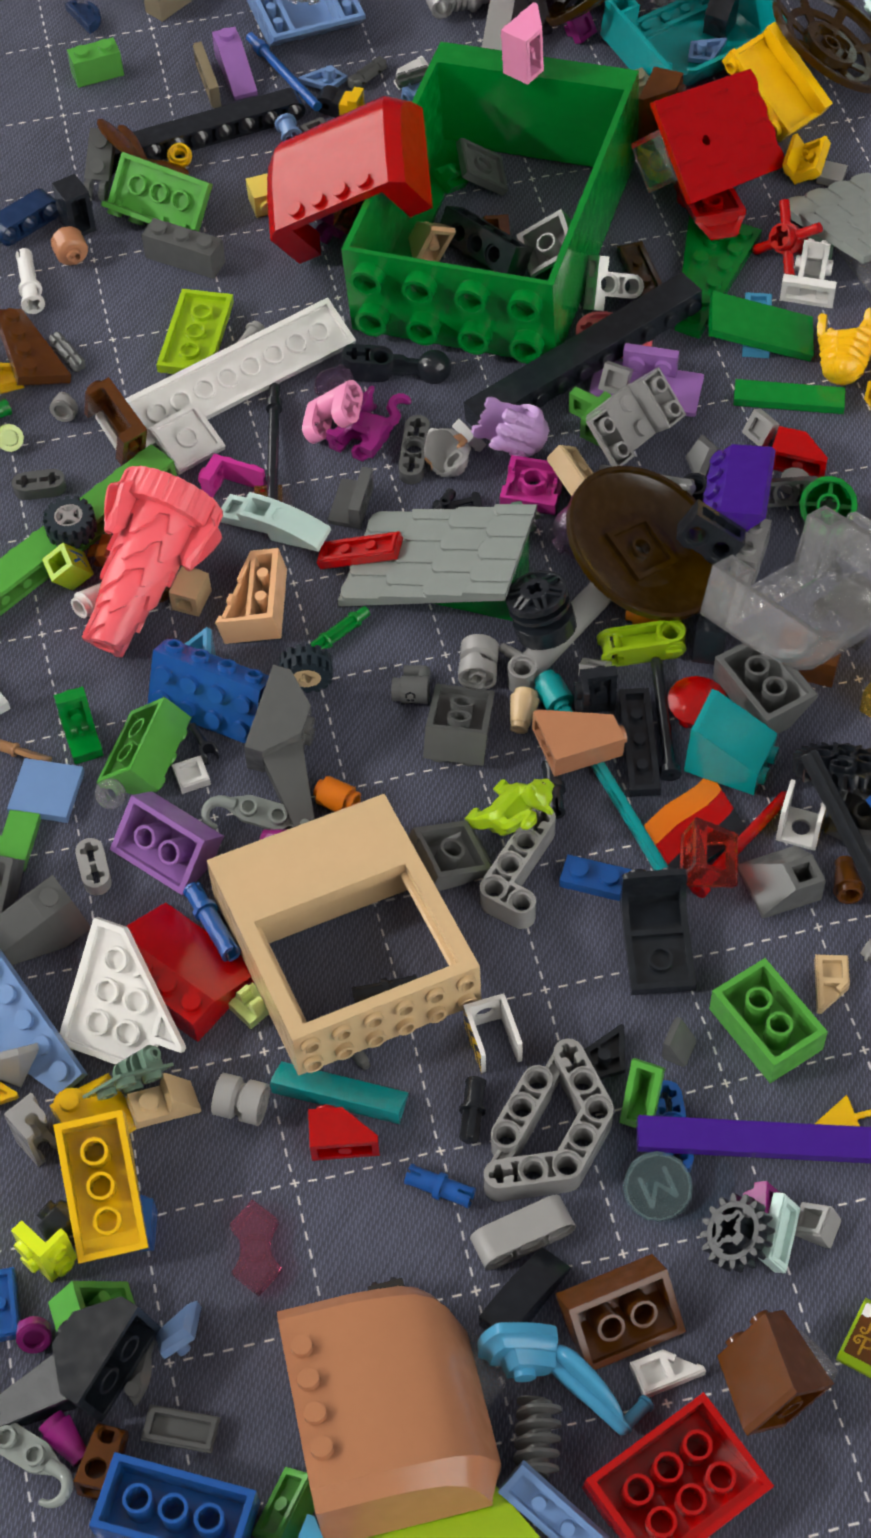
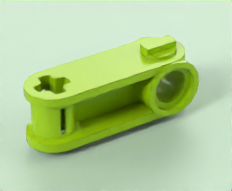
(642, 642)

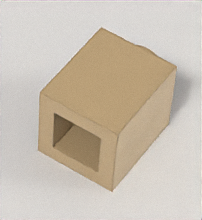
(190, 591)

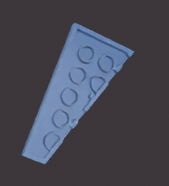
(26, 1023)

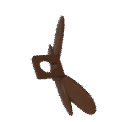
(127, 142)

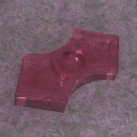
(256, 1264)

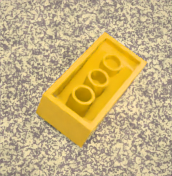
(101, 1186)

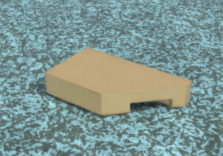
(830, 979)

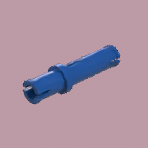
(207, 913)

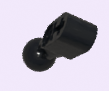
(379, 363)

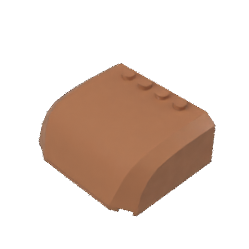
(388, 1411)

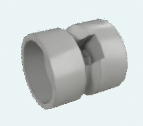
(478, 661)
(242, 1099)

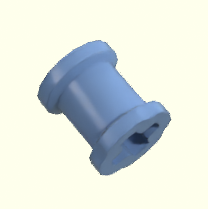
(287, 126)

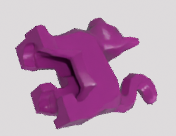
(370, 428)

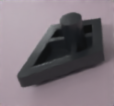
(608, 1053)

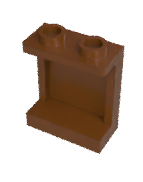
(106, 398)

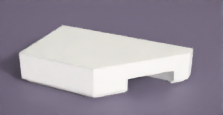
(663, 1372)

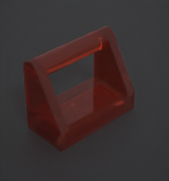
(694, 855)

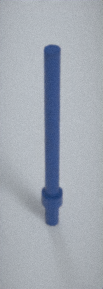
(262, 49)

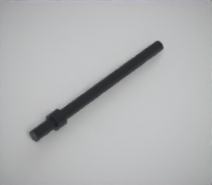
(274, 408)

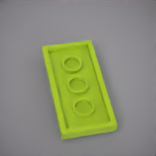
(194, 329)

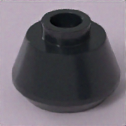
(54, 1217)

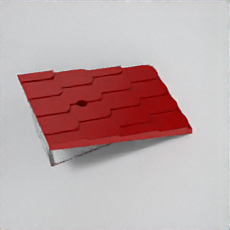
(709, 139)

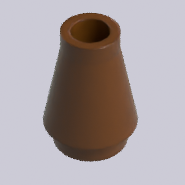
(847, 881)

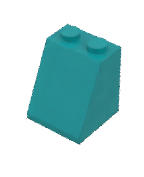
(730, 745)

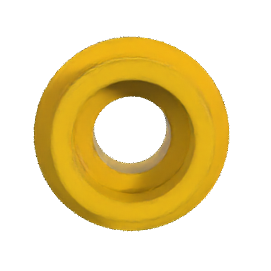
(179, 149)

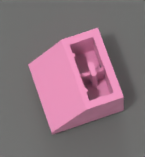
(523, 45)

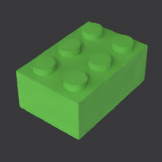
(767, 1020)

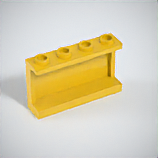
(783, 80)

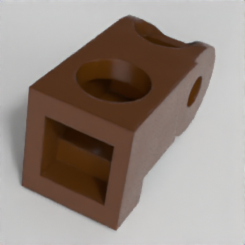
(97, 1459)

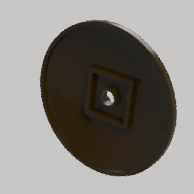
(629, 510)

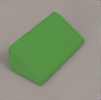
(286, 1507)

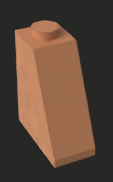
(577, 738)

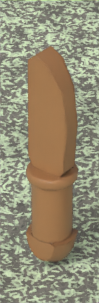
(14, 749)

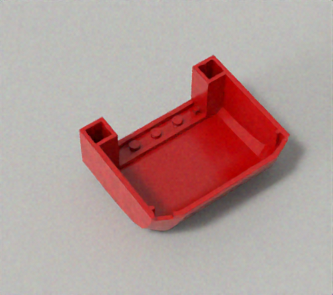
(344, 163)

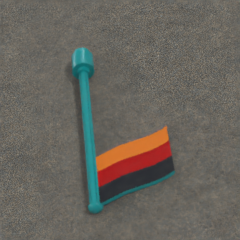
(662, 833)

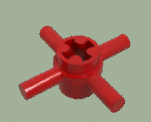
(787, 238)

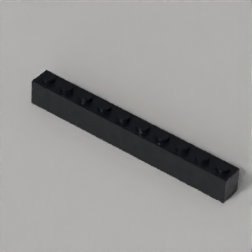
(590, 349)

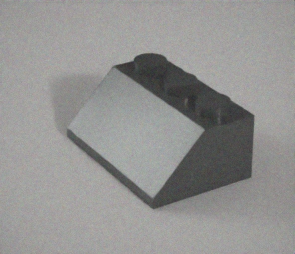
(763, 686)

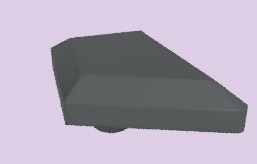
(700, 454)

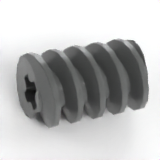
(535, 1434)

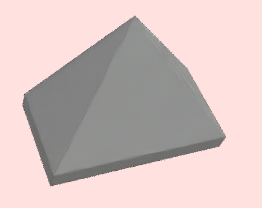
(17, 1063)

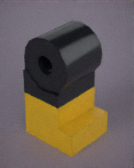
(338, 102)

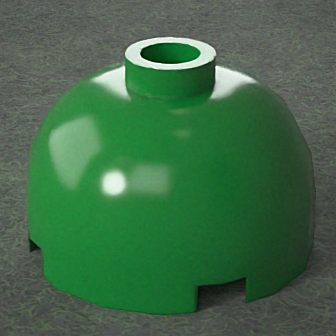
(829, 492)

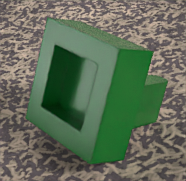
(450, 177)

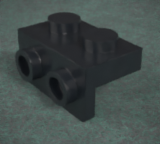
(596, 690)

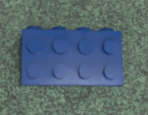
(207, 688)

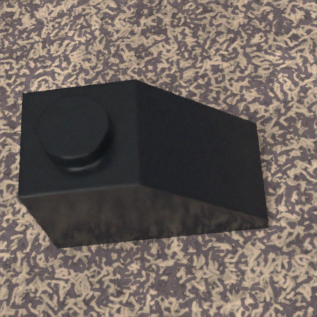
(720, 17)

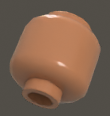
(69, 245)

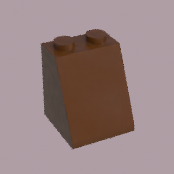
(771, 1372)

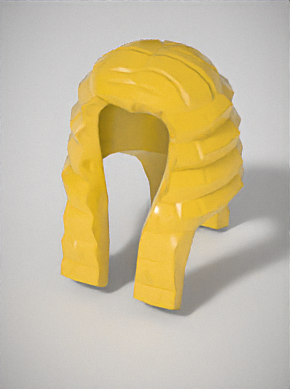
(844, 351)

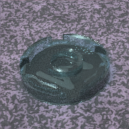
(657, 1186)

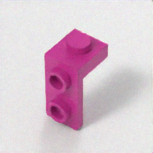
(230, 469)

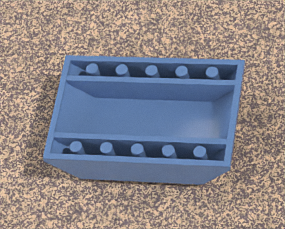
(285, 22)

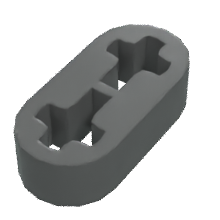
(39, 484)

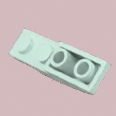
(277, 519)

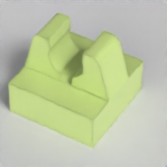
(249, 1005)

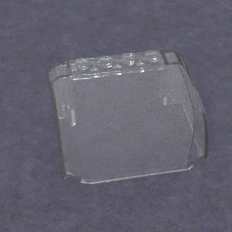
(806, 607)

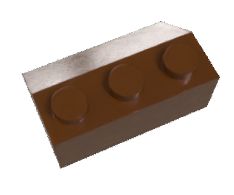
(658, 86)
(621, 1312)

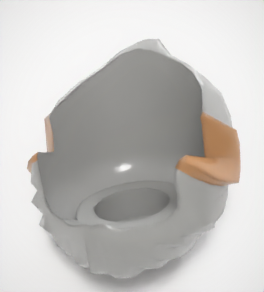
(446, 452)

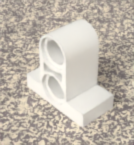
(615, 284)

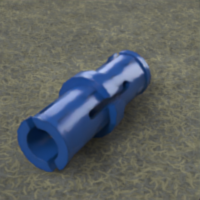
(440, 1186)

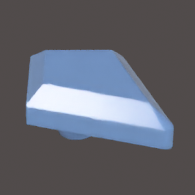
(705, 50)
(323, 77)
(179, 1331)

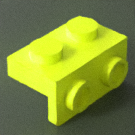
(51, 1257)

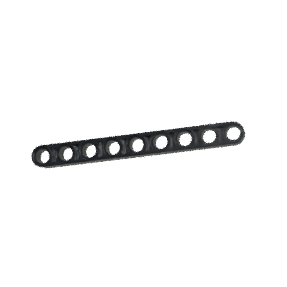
(218, 124)

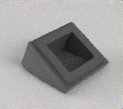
(678, 1043)

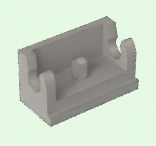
(29, 1127)

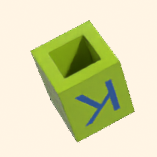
(67, 566)

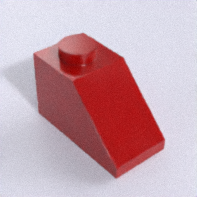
(798, 450)
(339, 1135)

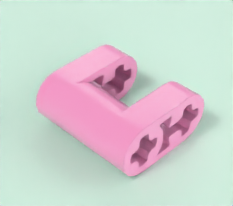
(338, 404)

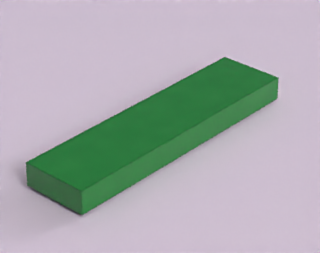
(789, 396)

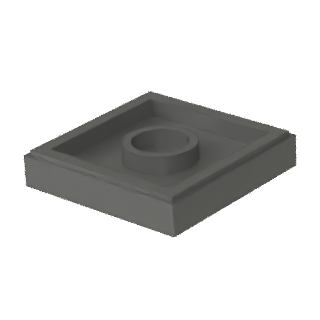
(481, 166)

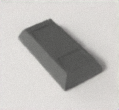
(180, 1429)

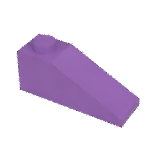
(234, 63)

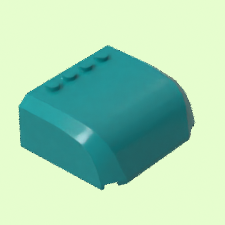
(666, 34)

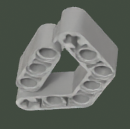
(506, 1158)

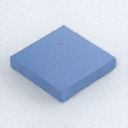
(46, 789)

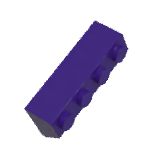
(740, 483)

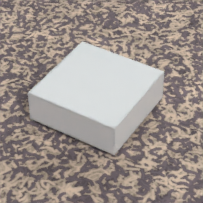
(191, 774)

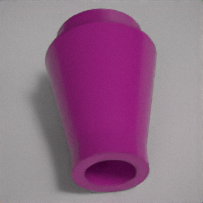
(64, 1437)

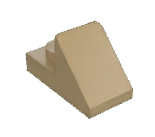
(163, 1103)

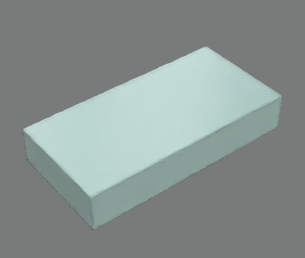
(784, 1221)

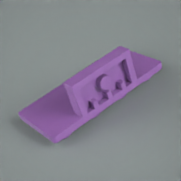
(643, 359)

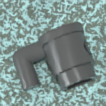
(412, 686)

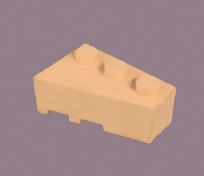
(258, 600)

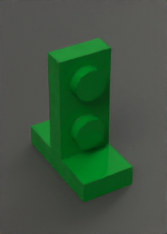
(78, 725)

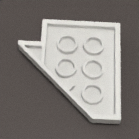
(116, 1000)

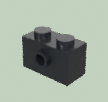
(74, 204)

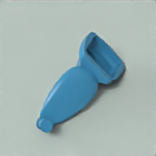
(532, 1351)

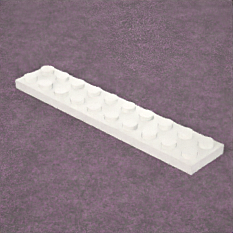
(242, 368)

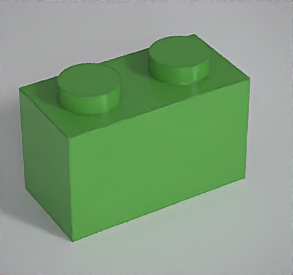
(95, 62)

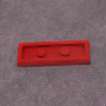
(360, 550)

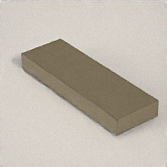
(207, 75)

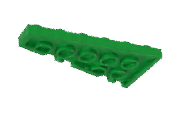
(713, 268)

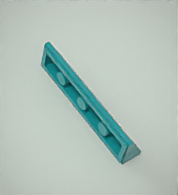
(340, 1091)

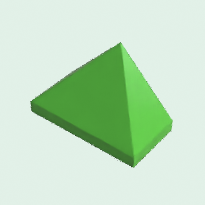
(641, 1091)

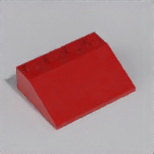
(188, 969)
(678, 1478)

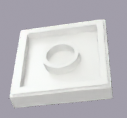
(187, 438)

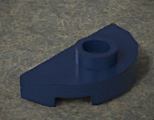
(85, 14)

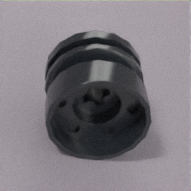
(541, 610)

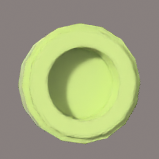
(10, 437)

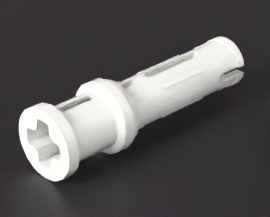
(29, 288)

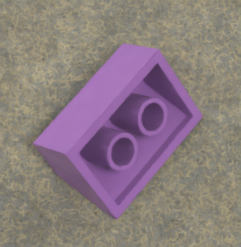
(165, 841)

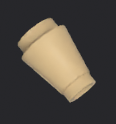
(522, 705)

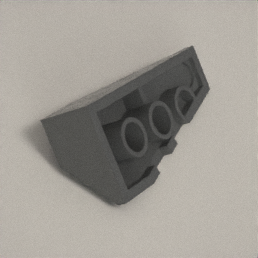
(40, 923)

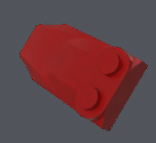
(716, 215)

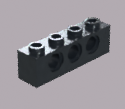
(486, 242)

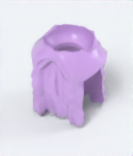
(512, 427)

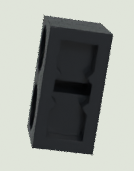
(715, 529)

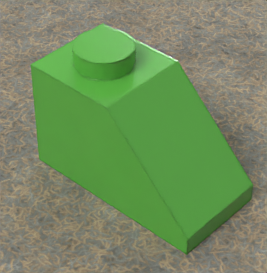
(85, 1294)

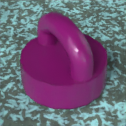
(34, 1334)

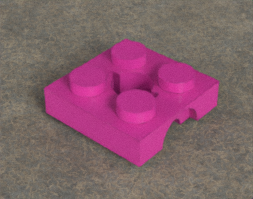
(518, 488)

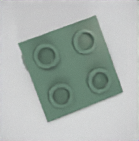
(131, 1074)

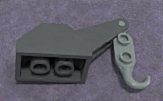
(276, 747)

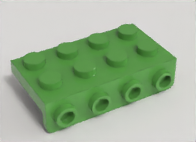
(154, 191)

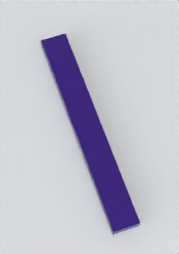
(754, 1139)

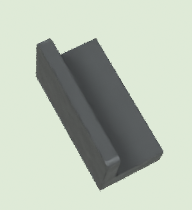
(352, 500)

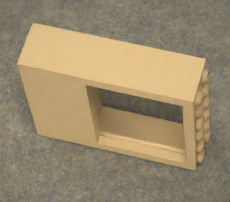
(317, 876)

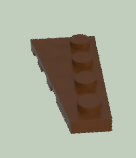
(28, 352)

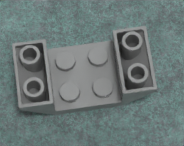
(634, 416)

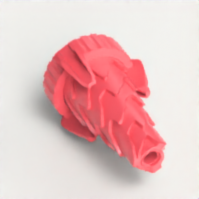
(155, 530)

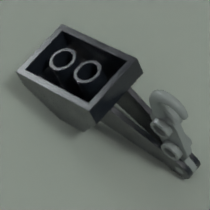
(87, 1371)

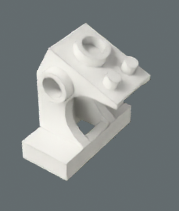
(810, 284)

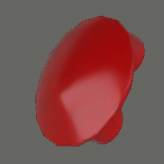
(688, 697)

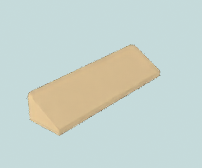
(569, 466)

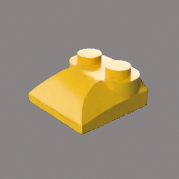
(70, 1104)

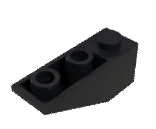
(708, 641)

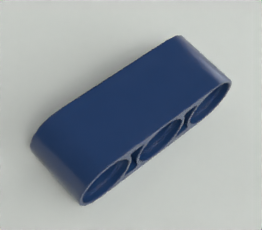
(26, 216)

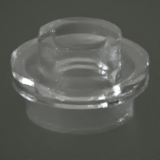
(103, 797)

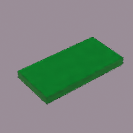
(761, 326)

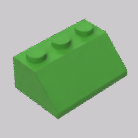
(147, 746)

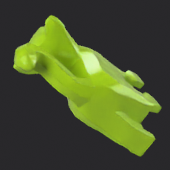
(513, 807)

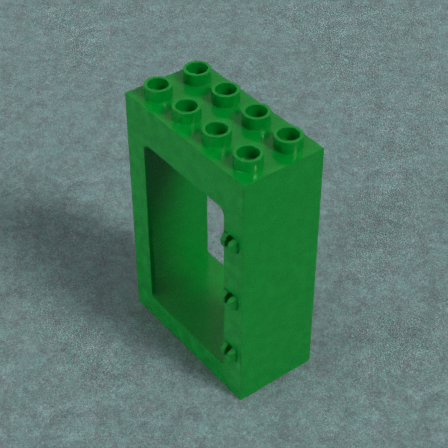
(564, 115)

